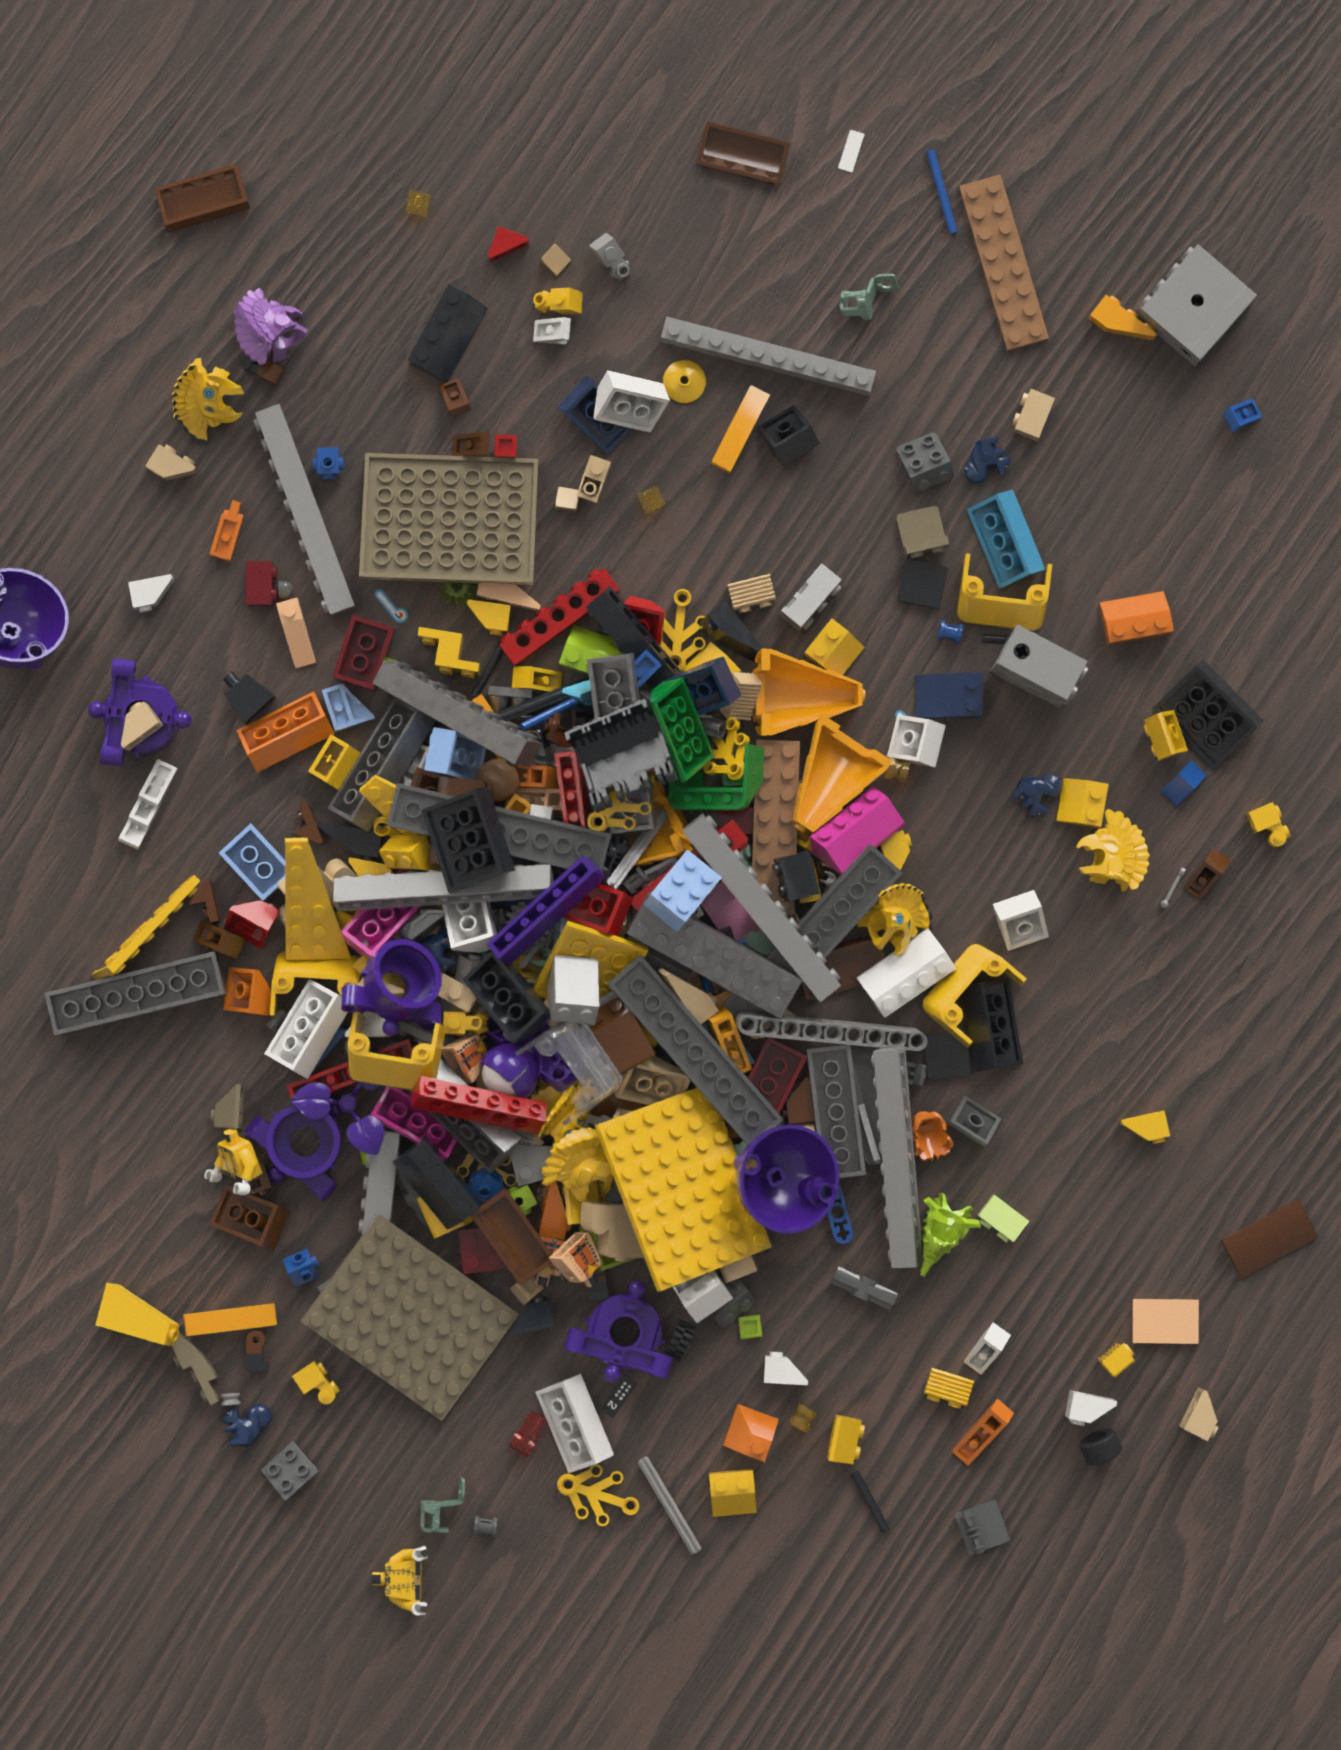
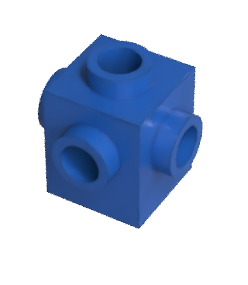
(327, 455)
(485, 1183)
(301, 1267)

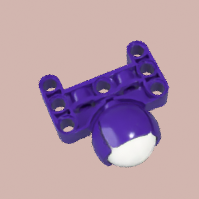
(519, 1074)

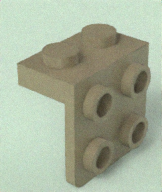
(922, 532)

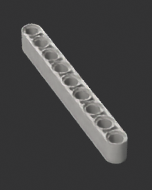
(822, 1025)

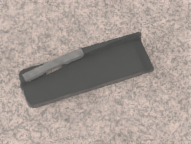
(866, 1097)

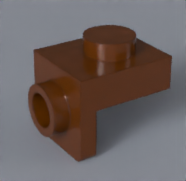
(555, 732)

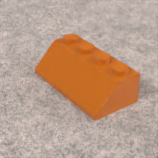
(285, 732)

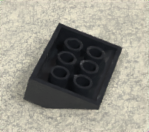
(1209, 714)
(468, 839)

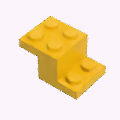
(449, 652)

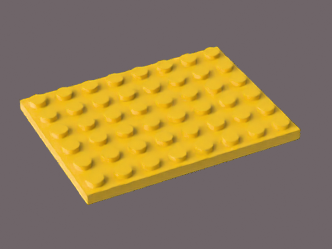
(680, 1188)

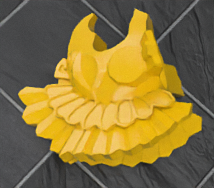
(1118, 852)
(577, 1162)

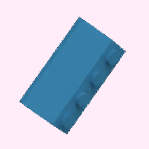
(1006, 539)

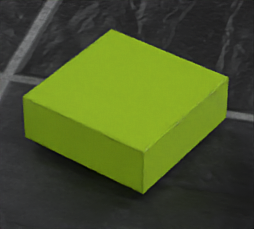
(750, 1326)

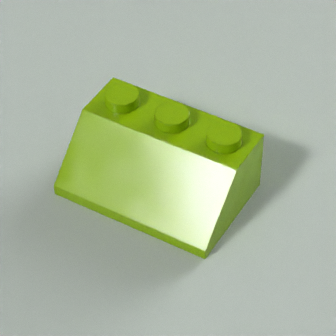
(584, 645)

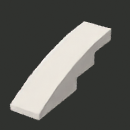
(147, 804)

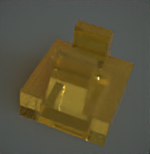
(418, 203)
(651, 499)

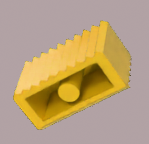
(1117, 1359)
(948, 1387)

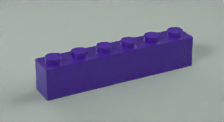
(546, 910)

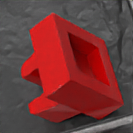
(505, 446)

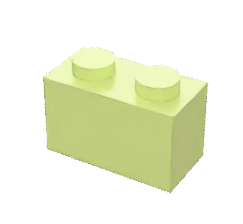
(1002, 1218)

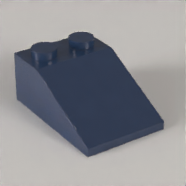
(580, 408)
(710, 685)
(949, 695)

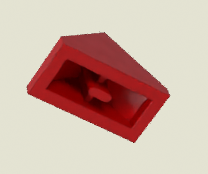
(506, 243)

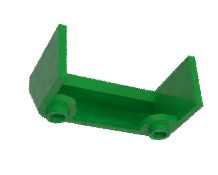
(694, 796)

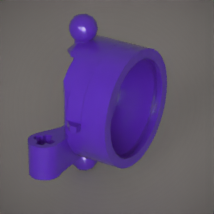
(124, 692)
(422, 981)
(309, 1169)
(598, 1341)

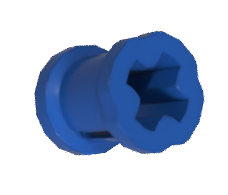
(950, 631)

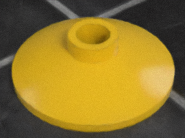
(684, 392)

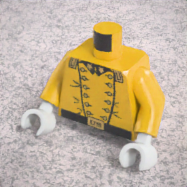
(236, 1160)
(403, 1579)

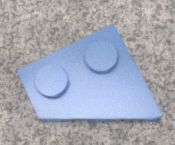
(345, 708)

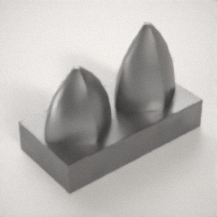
(500, 696)

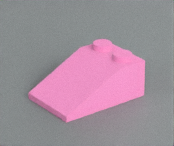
(727, 911)

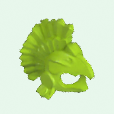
(943, 1230)

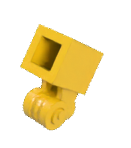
(560, 300)
(1268, 818)
(461, 1023)
(315, 1377)

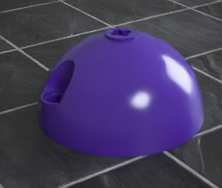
(30, 618)
(797, 1161)

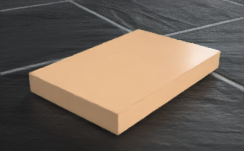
(1165, 1321)

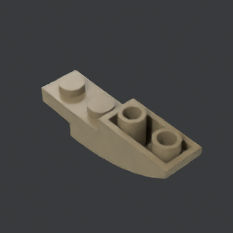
(188, 1355)

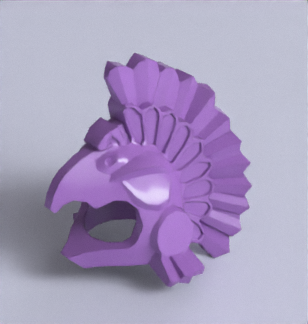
(261, 327)

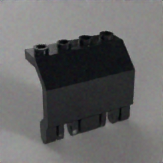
(621, 752)

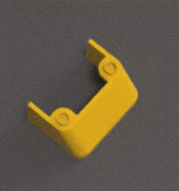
(1001, 611)
(286, 970)
(940, 1000)
(392, 1070)

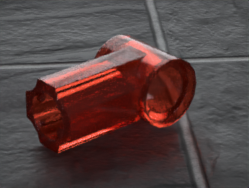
(526, 1437)

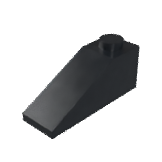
(730, 631)
(355, 839)

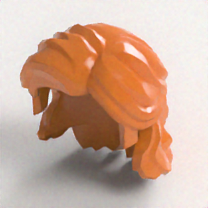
(930, 1136)

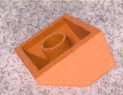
(247, 992)
(751, 1432)

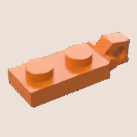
(227, 532)

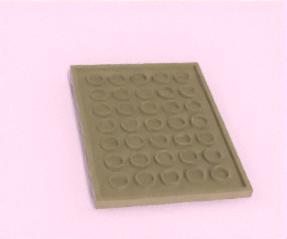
(448, 519)
(409, 1317)

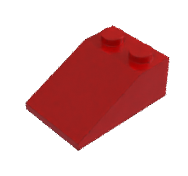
(601, 910)

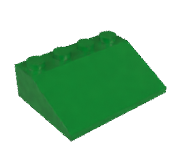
(681, 727)

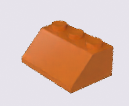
(1136, 618)

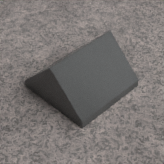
(974, 1121)

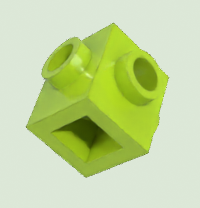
(526, 1194)

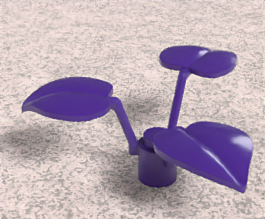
(314, 1104)

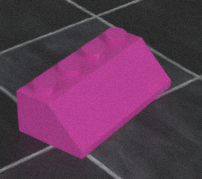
(862, 822)
(375, 927)
(396, 1113)

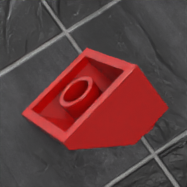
(649, 615)
(252, 921)

